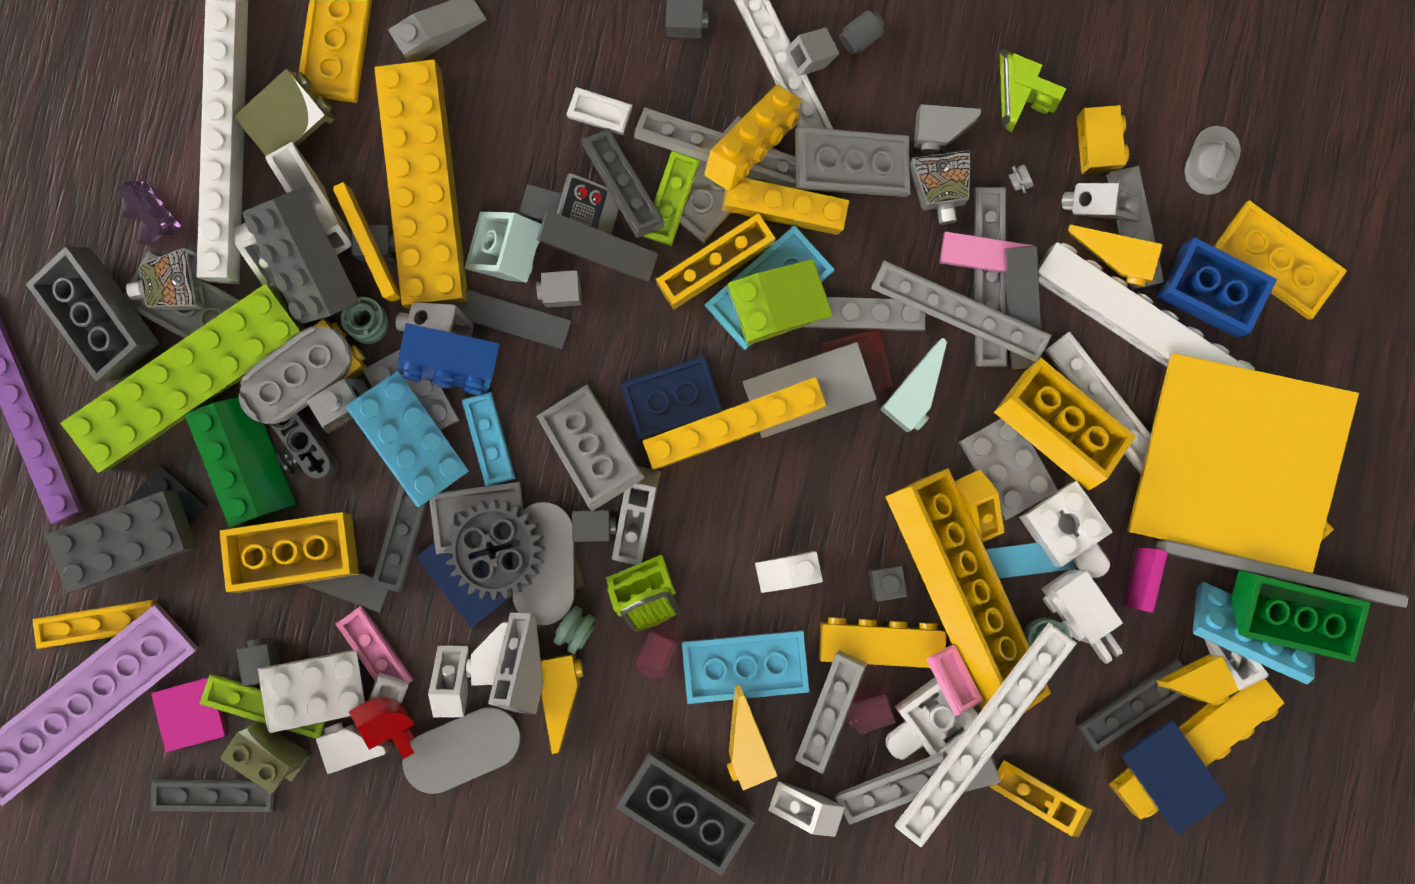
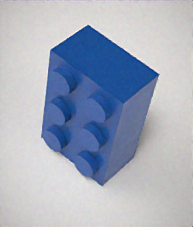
(1216, 288)
(447, 359)

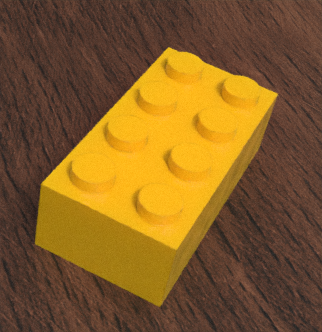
(1065, 424)
(289, 552)

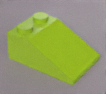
(778, 301)

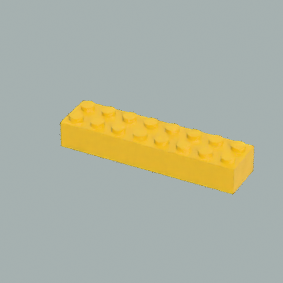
(421, 183)
(961, 580)

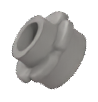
(1020, 178)

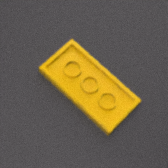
(335, 47)
(1301, 270)

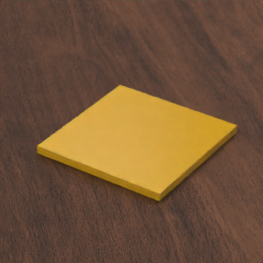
(1242, 462)

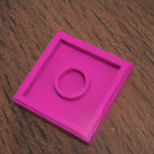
(1145, 579)
(184, 719)

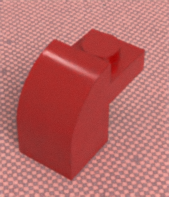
(381, 720)

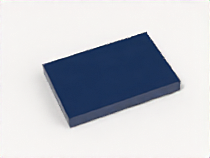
(671, 397)
(468, 605)
(1173, 776)

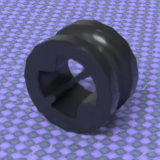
(287, 460)

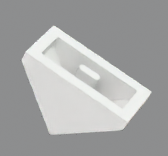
(1243, 670)

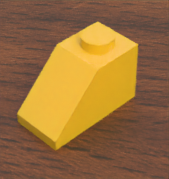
(982, 504)
(1202, 680)

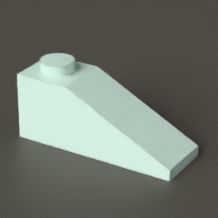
(915, 394)

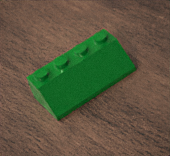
(240, 463)
(1298, 616)

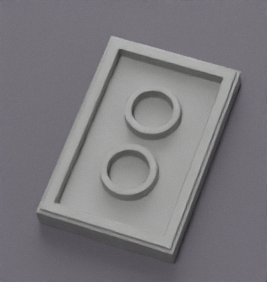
(449, 504)

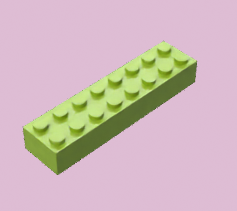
(182, 379)

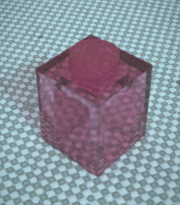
(656, 655)
(870, 712)

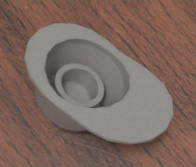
(1212, 160)

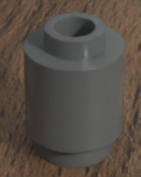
(862, 32)

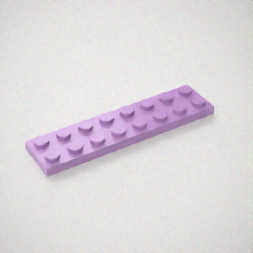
(89, 698)

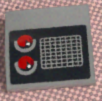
(588, 203)

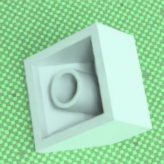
(503, 246)

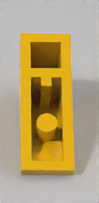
(1125, 255)
(559, 690)
(747, 749)
(1042, 799)

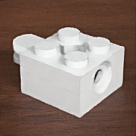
(1069, 530)
(1084, 611)
(927, 723)

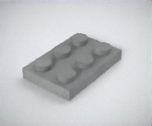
(430, 396)
(1010, 466)

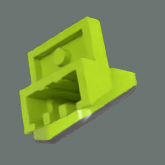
(1022, 85)
(643, 594)

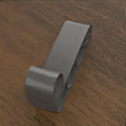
(290, 434)

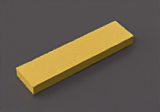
(367, 242)
(87, 624)

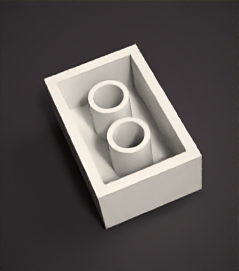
(310, 690)

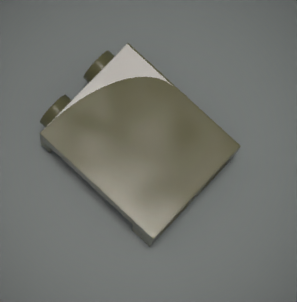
(284, 112)
(265, 756)

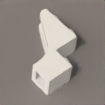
(294, 173)

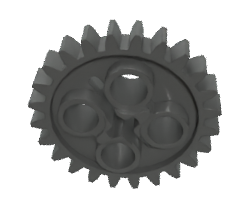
(501, 576)

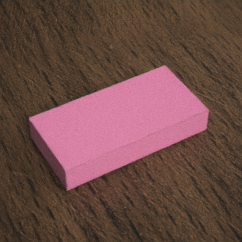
(954, 679)

